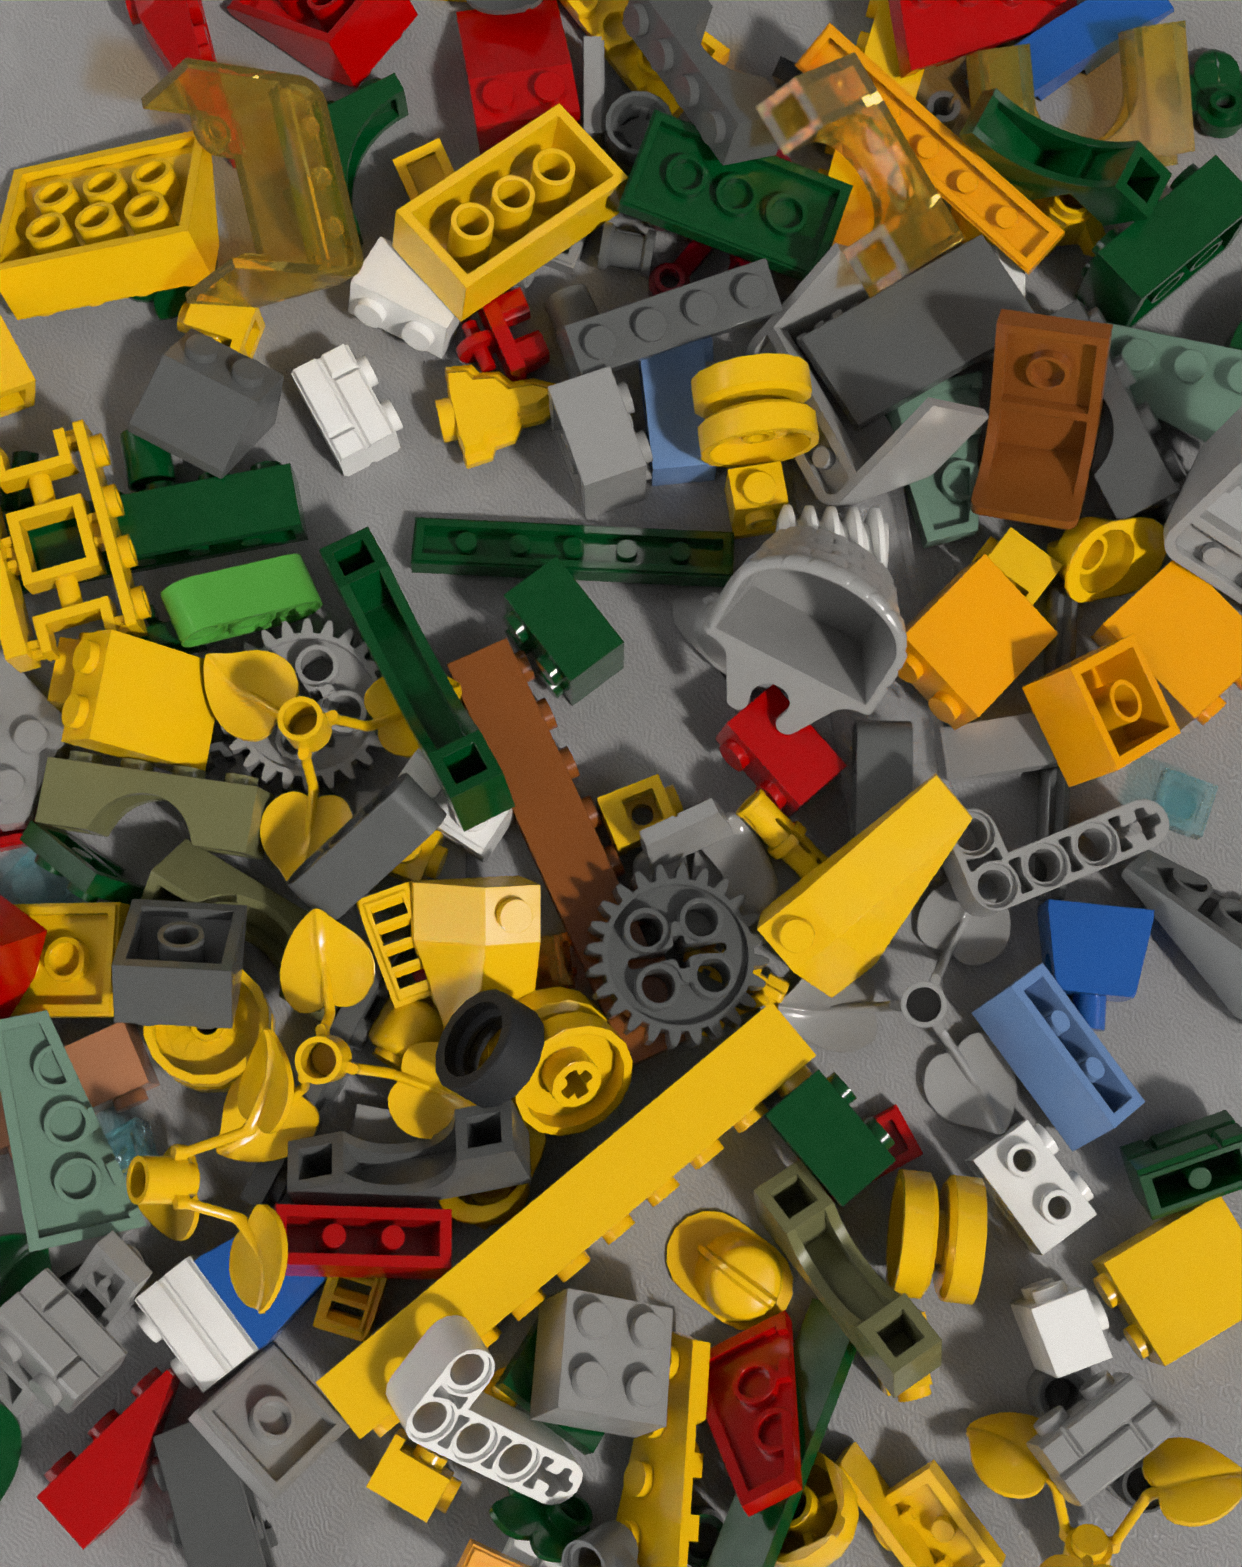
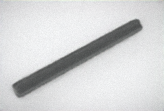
(1052, 787)

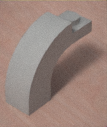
(106, 1287)

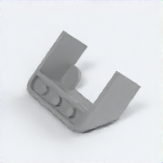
(874, 460)
(1207, 515)

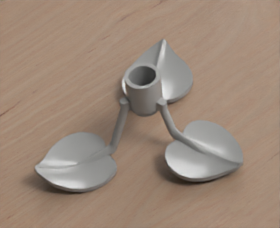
(972, 1080)

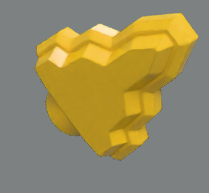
(489, 411)

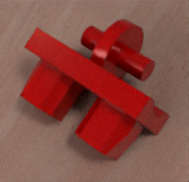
(515, 355)

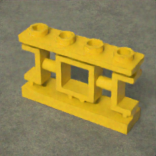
(98, 534)

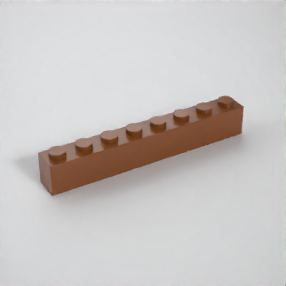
(551, 813)

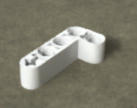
(444, 1410)

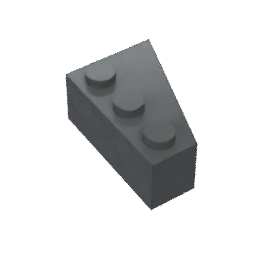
(211, 1505)

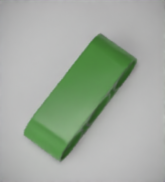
(240, 600)

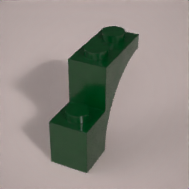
(361, 120)
(1042, 161)

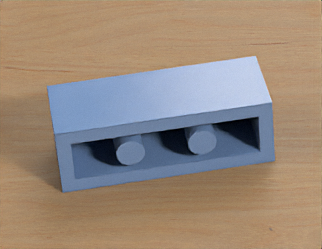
(671, 415)
(1058, 1057)

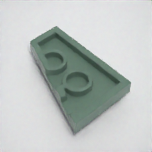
(944, 498)

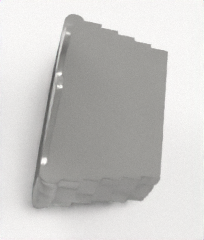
(812, 621)

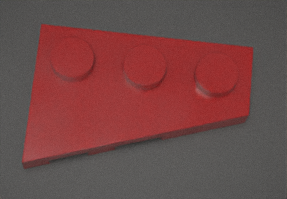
(756, 1412)

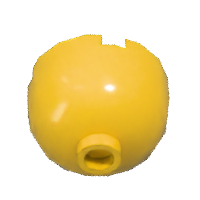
(823, 1519)

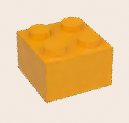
(1101, 710)

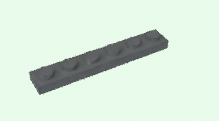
(352, 1025)

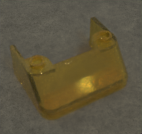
(287, 175)

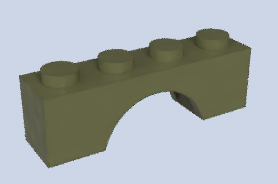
(92, 798)
(201, 877)
(872, 1315)

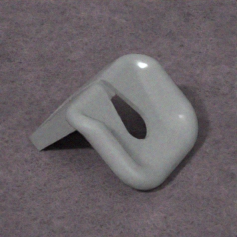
(727, 844)

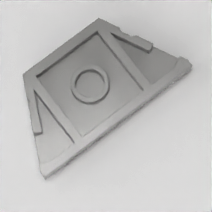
(28, 736)

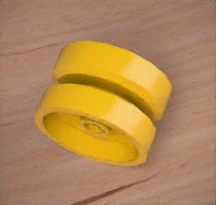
(754, 410)
(216, 1059)
(580, 1067)
(936, 1236)

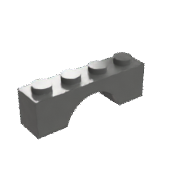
(712, 95)
(670, 320)
(1136, 471)
(470, 1156)

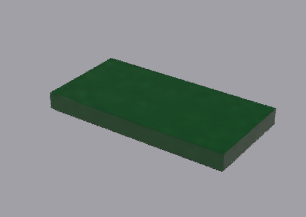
(739, 208)

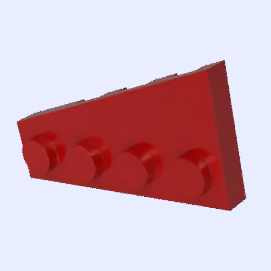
(944, 30)

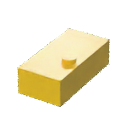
(508, 212)

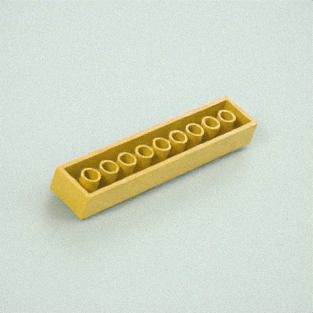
(580, 1207)

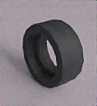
(511, 1060)

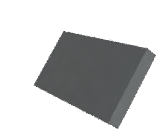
(914, 332)

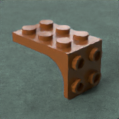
(1042, 418)

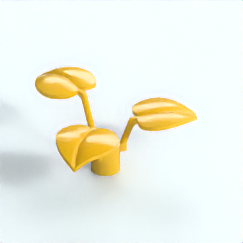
(261, 688)
(326, 969)
(169, 1183)
(1186, 1476)

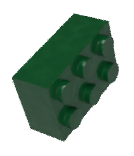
(1160, 254)

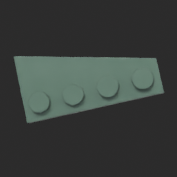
(1182, 379)
(58, 1148)

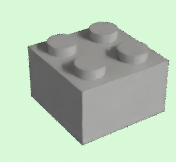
(599, 441)
(602, 1363)

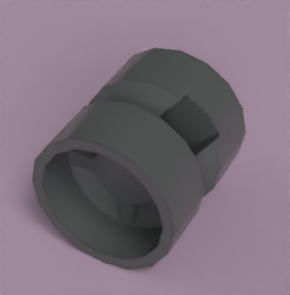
(627, 125)

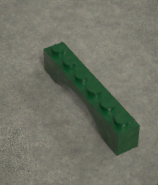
(417, 681)

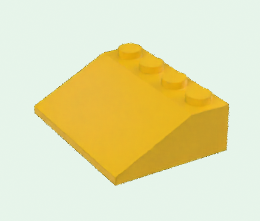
(108, 226)

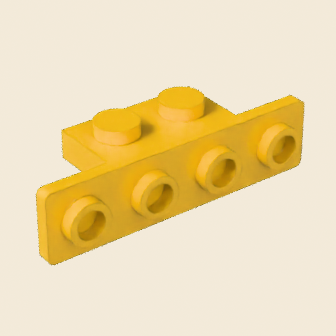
(920, 1516)

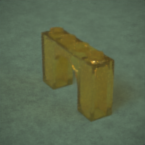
(1154, 87)
(845, 110)

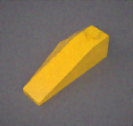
(856, 900)
(476, 938)

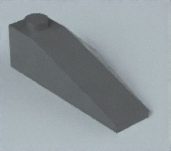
(1196, 920)

